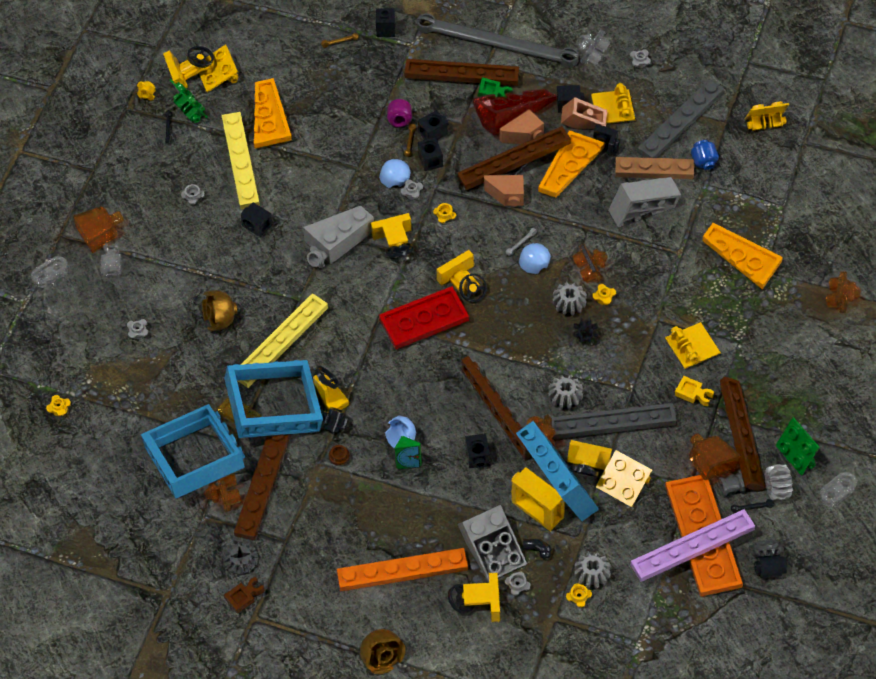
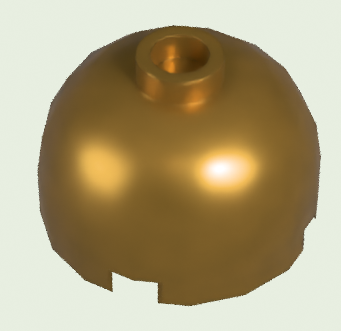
(218, 309)
(381, 651)

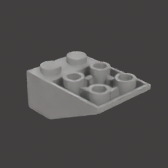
(492, 542)

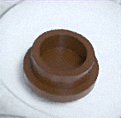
(339, 455)

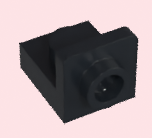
(607, 135)

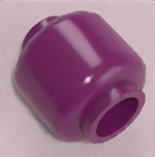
(399, 113)

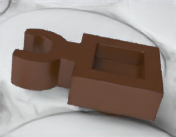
(242, 596)

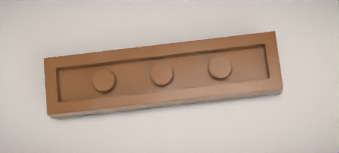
(654, 168)

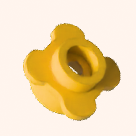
(146, 90)
(444, 208)
(604, 299)
(58, 410)
(579, 589)

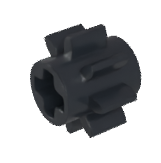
(582, 326)
(334, 419)

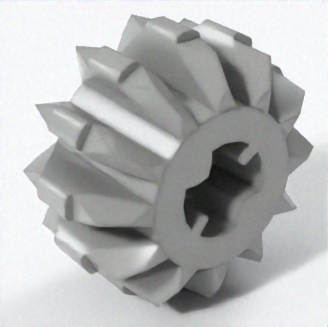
(569, 298)
(565, 392)
(778, 482)
(592, 570)

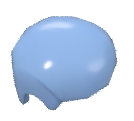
(394, 173)
(534, 258)
(400, 427)

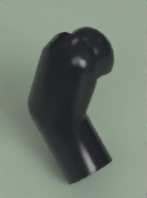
(537, 544)

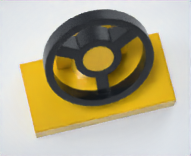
(188, 68)
(394, 231)
(457, 274)
(327, 389)
(588, 456)
(477, 595)

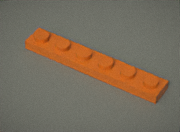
(402, 569)

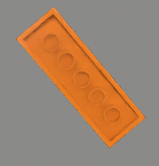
(693, 510)

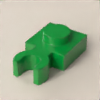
(490, 86)

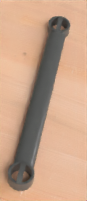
(497, 40)

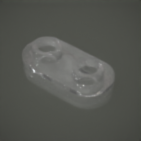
(49, 272)
(837, 490)

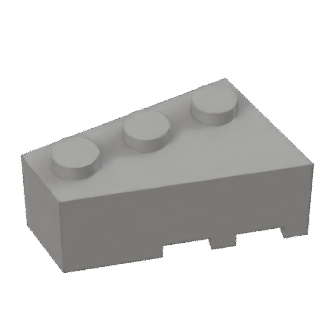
(642, 198)
(339, 233)

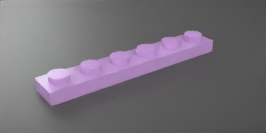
(692, 545)

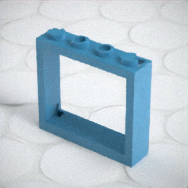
(274, 424)
(181, 427)
(557, 471)

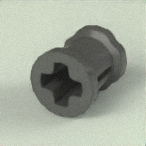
(731, 484)

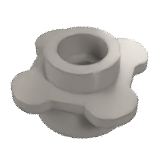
(640, 58)
(189, 191)
(409, 192)
(316, 257)
(137, 333)
(513, 579)

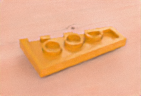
(269, 115)
(569, 163)
(744, 255)

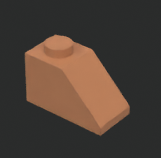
(583, 115)
(522, 129)
(505, 189)

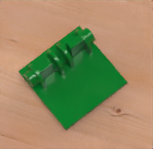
(187, 103)
(798, 447)

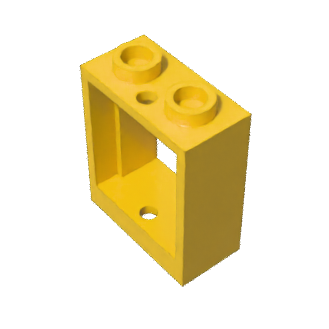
(537, 498)

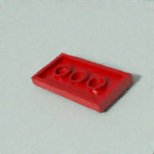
(423, 317)

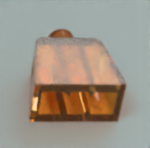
(97, 227)
(712, 456)

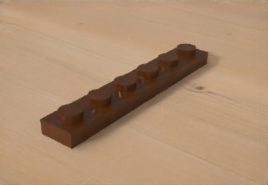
(460, 71)
(514, 157)
(493, 402)
(742, 433)
(261, 486)

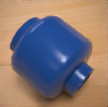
(704, 154)

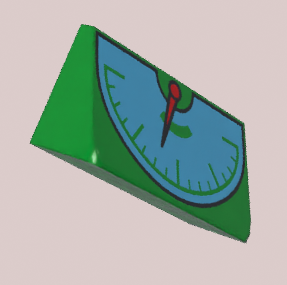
(408, 453)

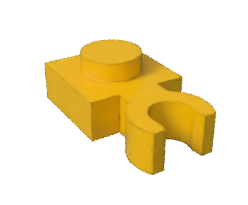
(691, 390)

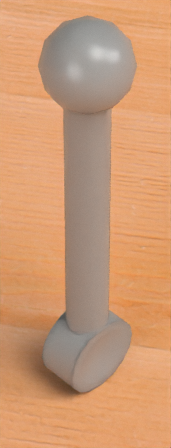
(532, 232)

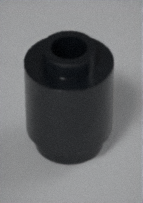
(770, 566)

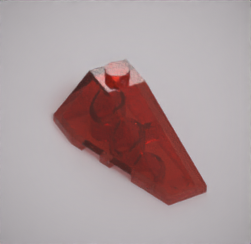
(499, 111)

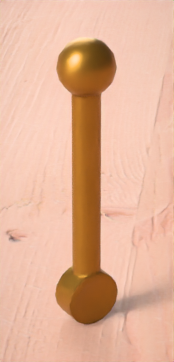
(325, 43)
(412, 128)

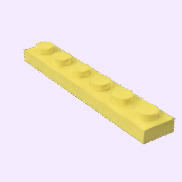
(240, 159)
(287, 333)

